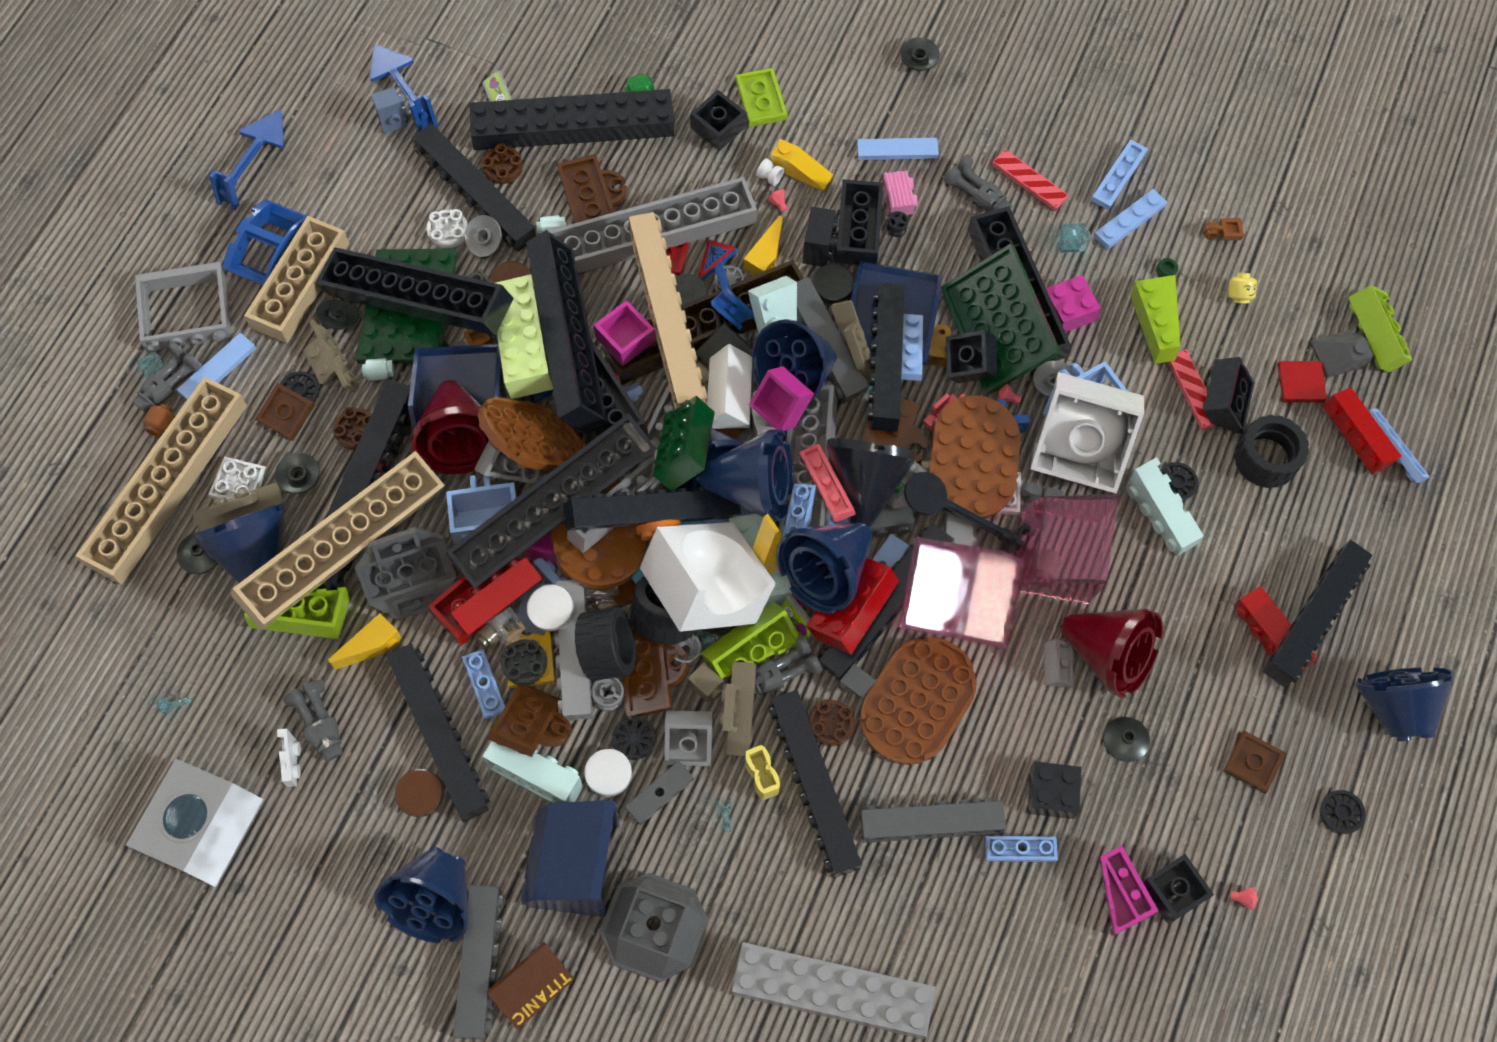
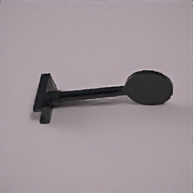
(928, 495)

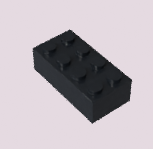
(859, 222)

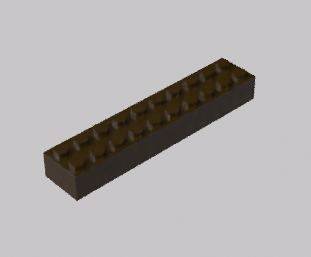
(702, 322)

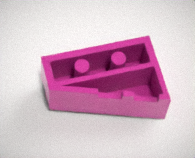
(1125, 892)

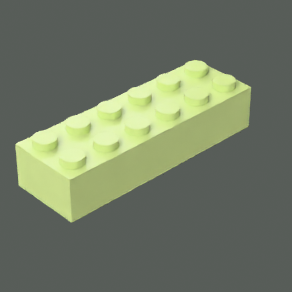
(522, 342)

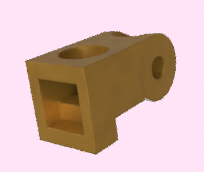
(937, 353)

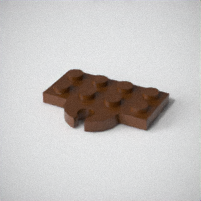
(590, 188)
(907, 432)
(649, 684)
(529, 721)

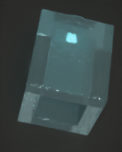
(1073, 237)

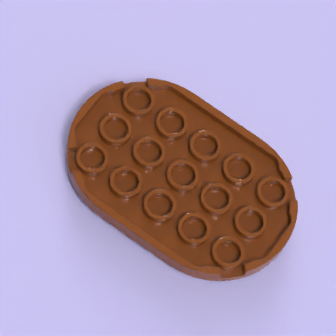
(528, 433)
(976, 454)
(606, 563)
(918, 701)

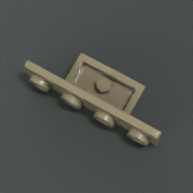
(853, 336)
(327, 358)
(238, 506)
(738, 708)

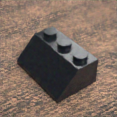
(1229, 394)

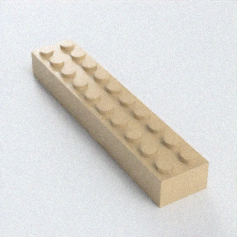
(665, 309)
(162, 481)
(336, 540)

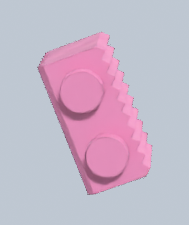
(898, 192)

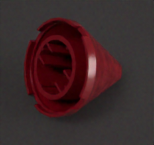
(450, 431)
(1116, 645)

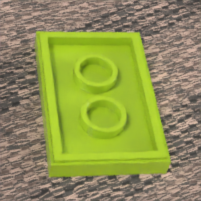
(761, 97)

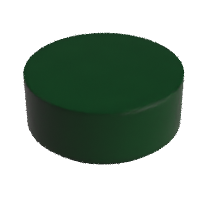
(1167, 267)

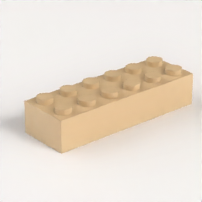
(292, 283)

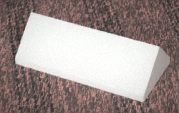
(730, 388)

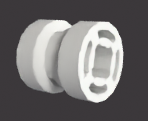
(769, 171)

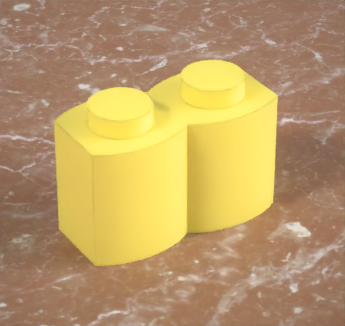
(765, 777)

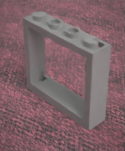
(178, 278)

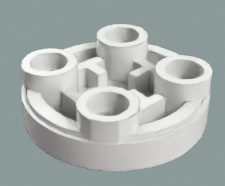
(446, 228)
(550, 608)
(608, 772)

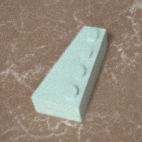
(774, 302)
(1163, 507)

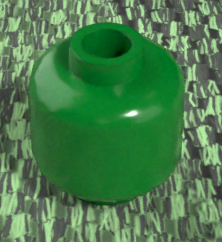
(639, 83)

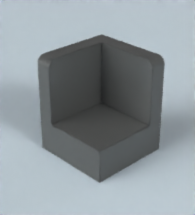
(857, 681)

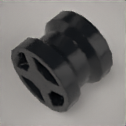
(895, 219)

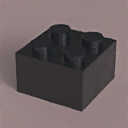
(718, 120)
(820, 236)
(971, 356)
(1054, 790)
(1177, 889)

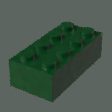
(683, 443)

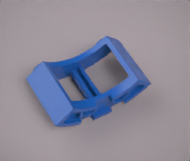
(251, 228)

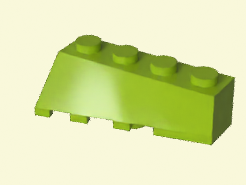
(1380, 328)
(752, 642)

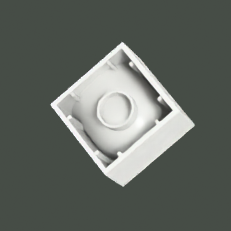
(1088, 432)
(706, 576)

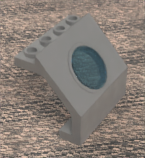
(194, 822)

